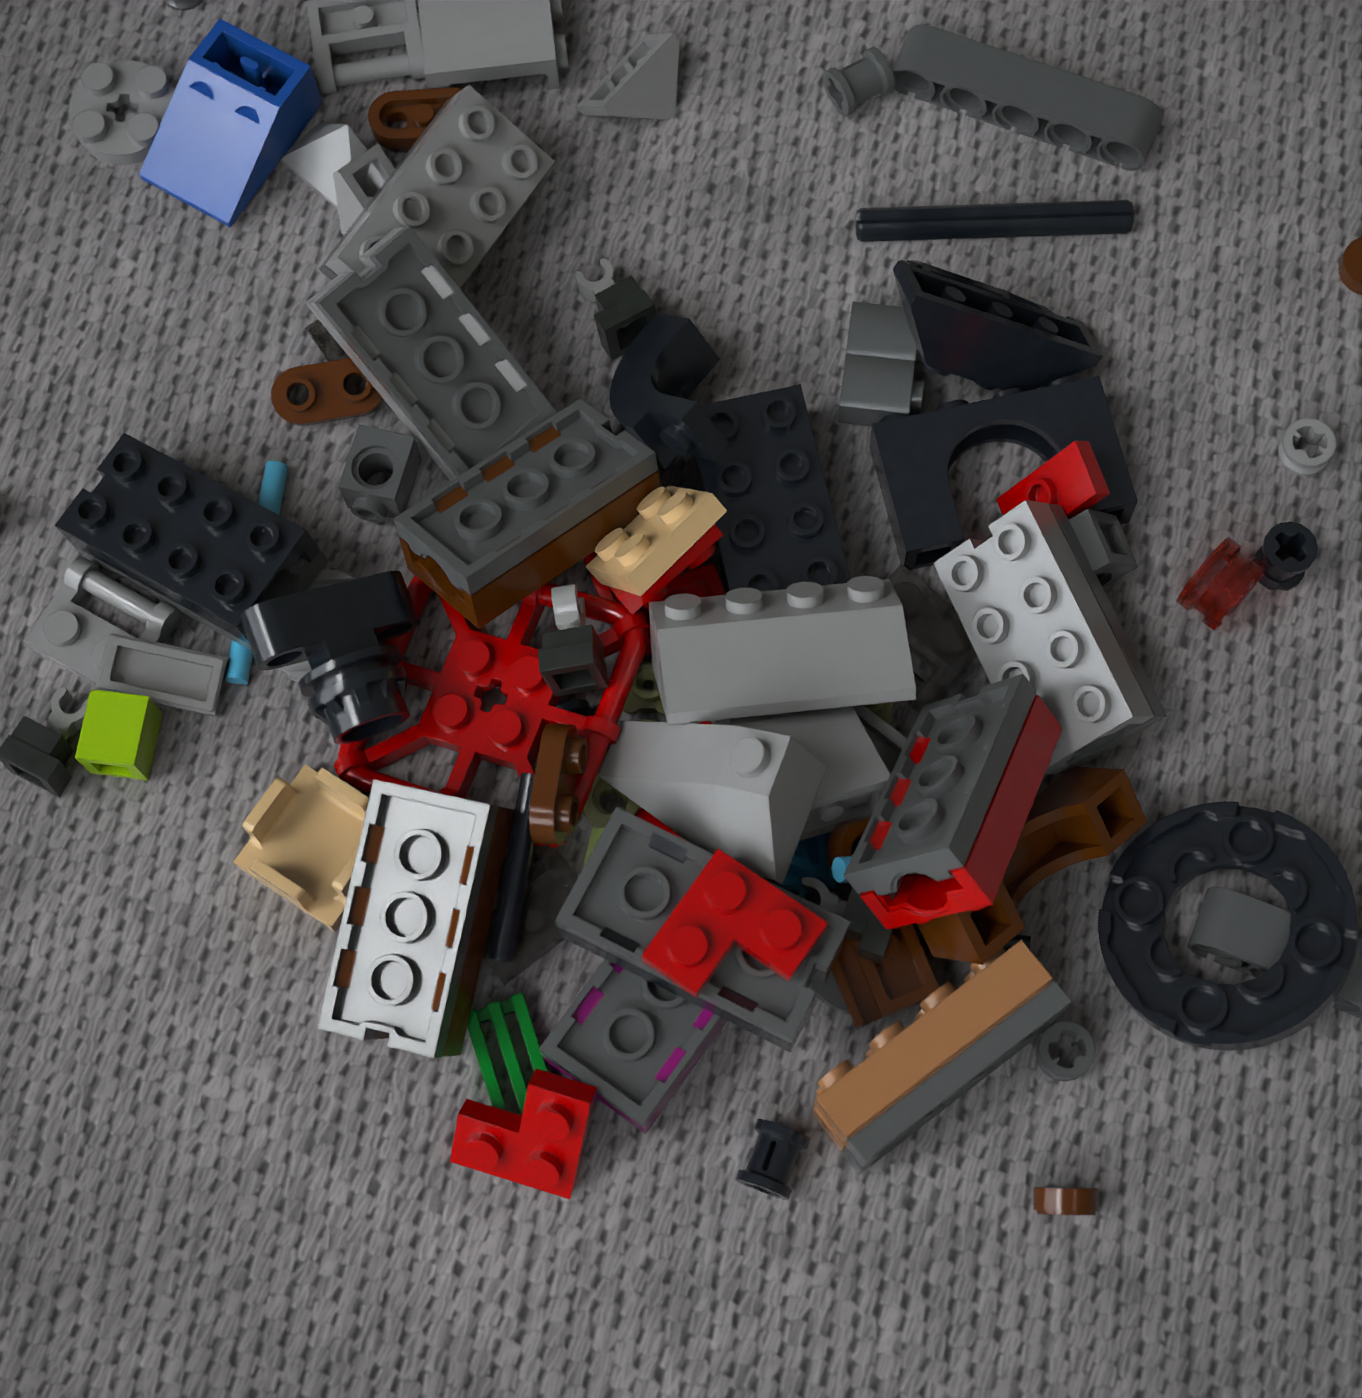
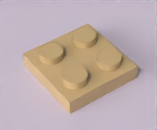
(662, 532)

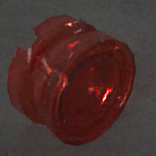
(1226, 588)

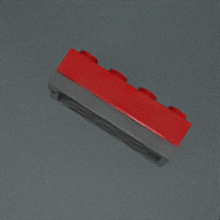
(955, 805)

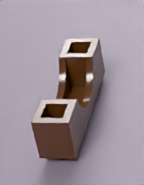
(1071, 821)

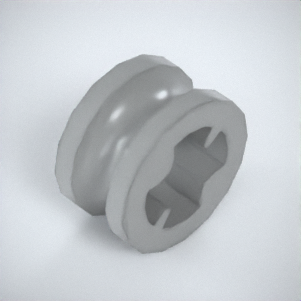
(1315, 433)

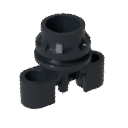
(339, 631)

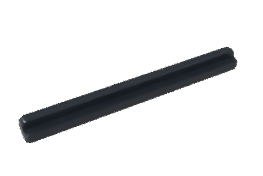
(994, 220)

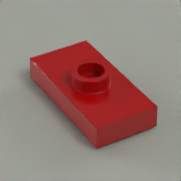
(1066, 479)

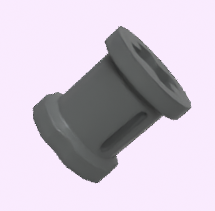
(859, 81)

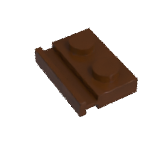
(884, 989)

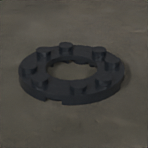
(1237, 838)

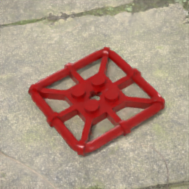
(510, 731)

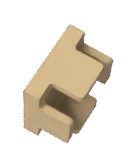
(306, 841)

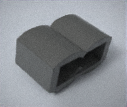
(879, 366)

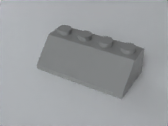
(780, 650)

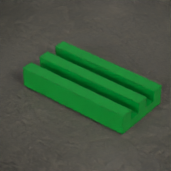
(496, 1011)

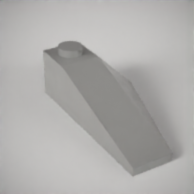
(720, 787)

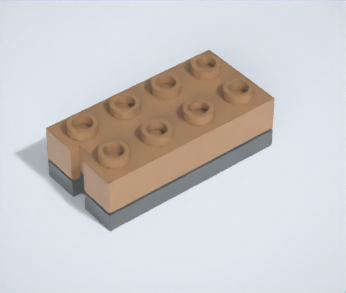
(939, 1056)

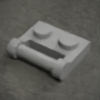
(360, 26)
(78, 637)

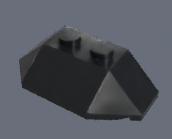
(989, 331)

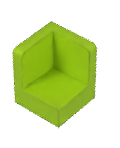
(119, 734)

